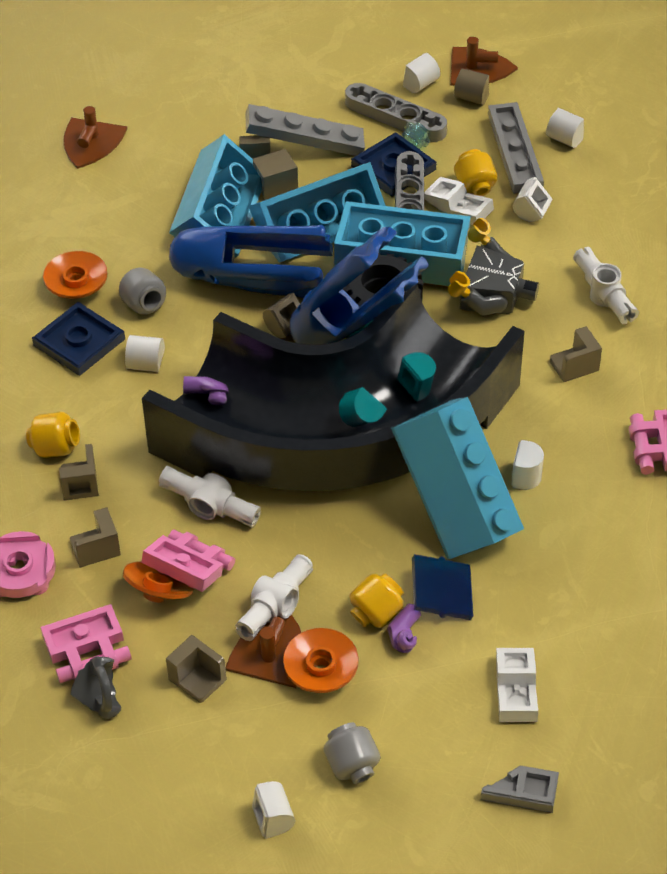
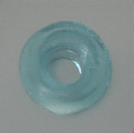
(416, 134)

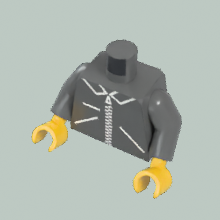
(492, 278)

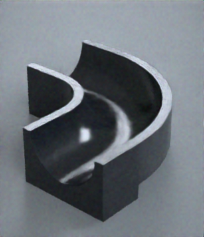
(285, 399)

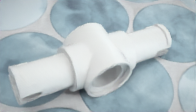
(605, 285)
(209, 496)
(274, 597)

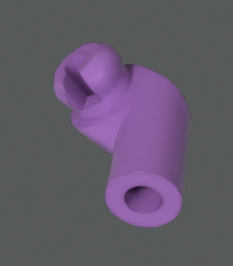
(206, 385)
(399, 629)

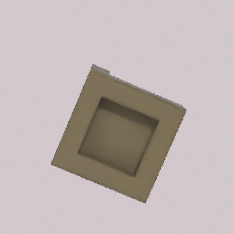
(255, 145)
(277, 173)
(579, 360)
(79, 478)
(98, 543)
(196, 669)

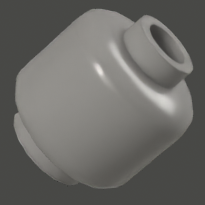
(142, 291)
(352, 753)

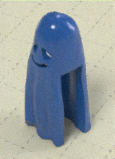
(210, 252)
(331, 314)

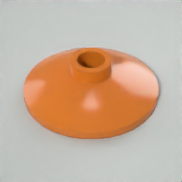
(75, 274)
(154, 584)
(318, 648)

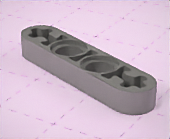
(365, 100)
(416, 180)

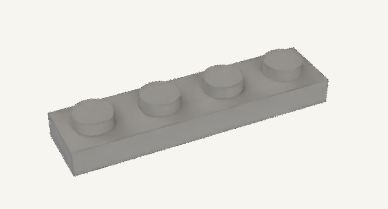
(304, 130)
(514, 144)

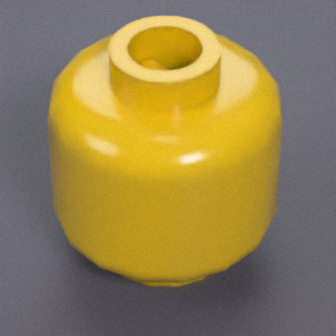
(476, 172)
(53, 434)
(376, 600)

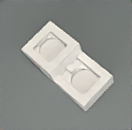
(452, 198)
(516, 685)

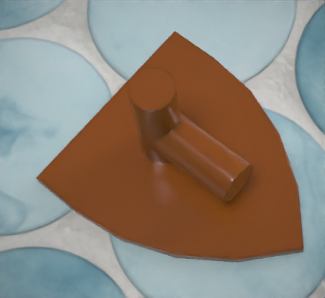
(480, 61)
(90, 140)
(264, 654)

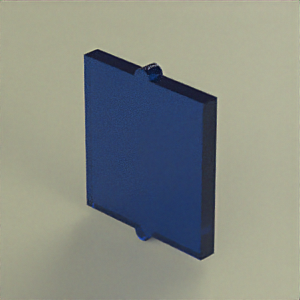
(442, 587)

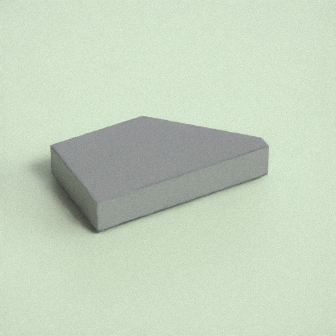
(524, 788)

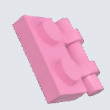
(641, 431)
(187, 559)
(81, 635)

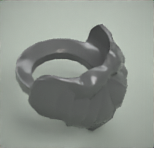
(95, 687)

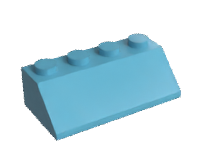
(219, 189)
(319, 202)
(433, 235)
(457, 478)

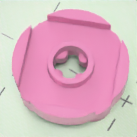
(38, 562)

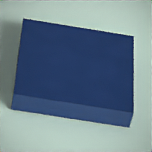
(384, 158)
(78, 338)

